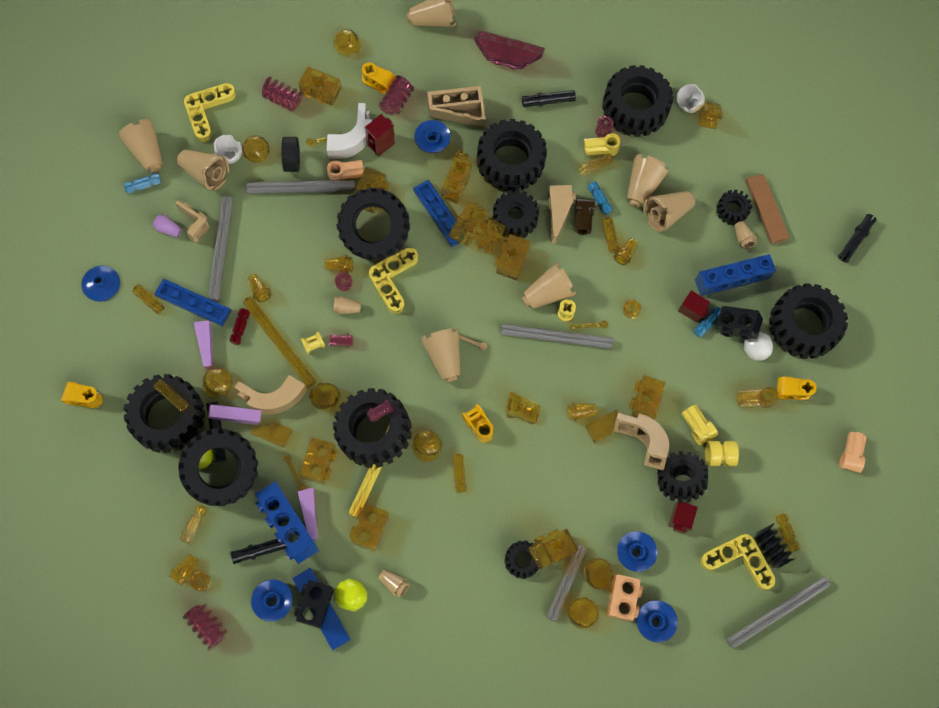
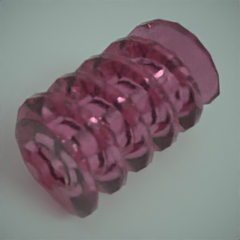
(396, 95)
(281, 96)
(205, 626)

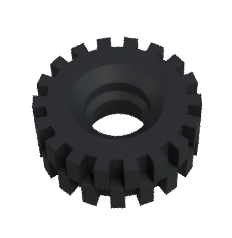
(516, 201)
(683, 465)

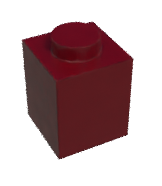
(694, 306)
(682, 517)

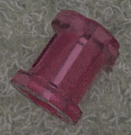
(601, 124)

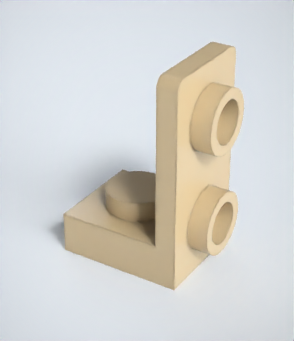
(201, 225)

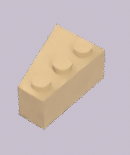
(458, 105)

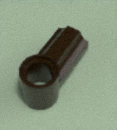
(584, 211)

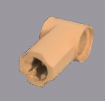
(347, 170)
(852, 457)

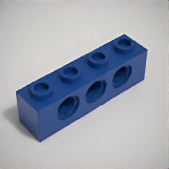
(735, 275)
(297, 550)

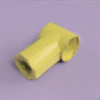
(600, 145)
(701, 428)

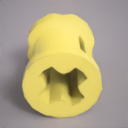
(566, 315)
(313, 342)

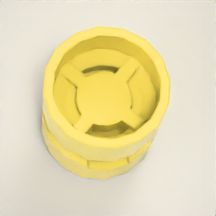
(722, 453)

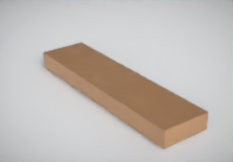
(767, 209)

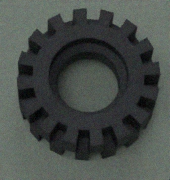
(738, 198)
(511, 565)

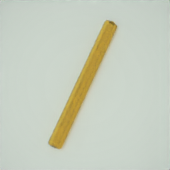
(279, 342)

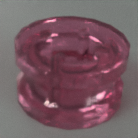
(347, 286)

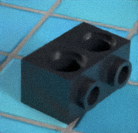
(740, 318)
(319, 605)

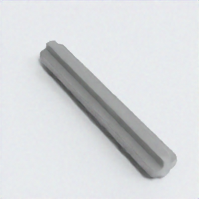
(566, 583)

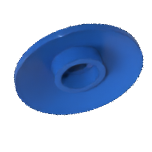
(432, 129)
(106, 288)
(645, 546)
(262, 596)
(667, 621)

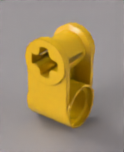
(377, 77)
(792, 387)
(81, 395)
(477, 420)

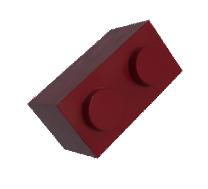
(380, 134)

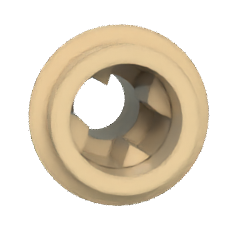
(744, 235)
(345, 305)
(394, 583)

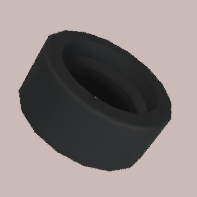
(290, 154)

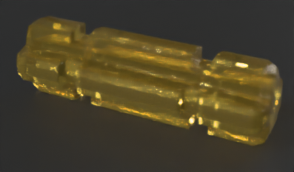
(596, 164)
(610, 234)
(148, 299)
(170, 395)
(459, 473)
(193, 524)
(787, 532)

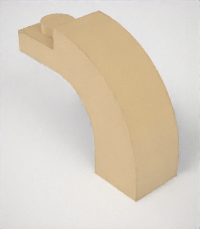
(275, 402)
(649, 433)

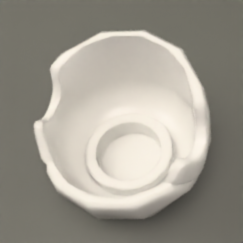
(690, 98)
(228, 148)
(759, 348)

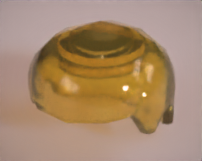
(347, 42)
(255, 149)
(216, 382)
(325, 397)
(427, 446)
(598, 573)
(583, 613)

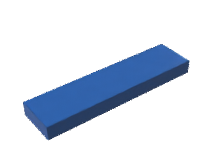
(436, 209)
(192, 302)
(332, 627)

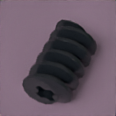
(773, 547)

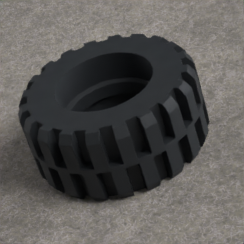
(640, 81)
(511, 134)
(373, 198)
(823, 305)
(170, 438)
(381, 450)
(218, 495)

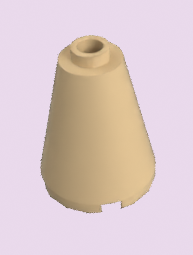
(432, 14)
(143, 144)
(204, 168)
(645, 179)
(667, 209)
(549, 288)
(444, 353)

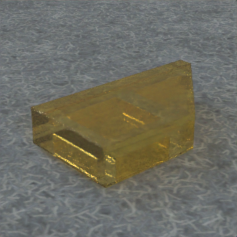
(602, 427)
(273, 433)

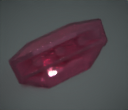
(507, 51)

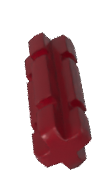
(239, 326)

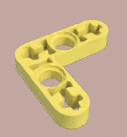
(198, 108)
(385, 279)
(739, 551)

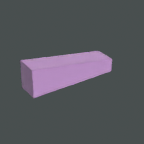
(204, 337)
(235, 414)
(308, 506)

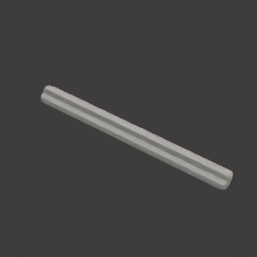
(300, 186)
(220, 248)
(556, 336)
(778, 612)

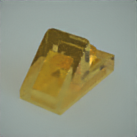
(710, 115)
(522, 408)

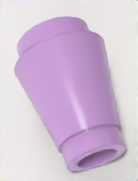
(167, 226)

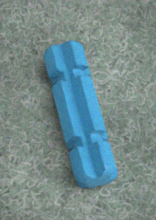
(142, 183)
(600, 198)
(707, 323)

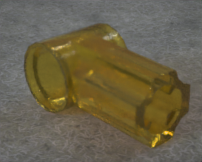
(756, 398)

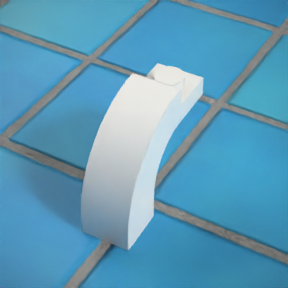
(348, 144)

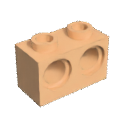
(619, 596)

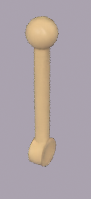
(482, 346)

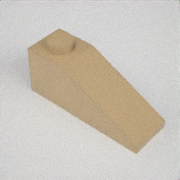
(560, 204)

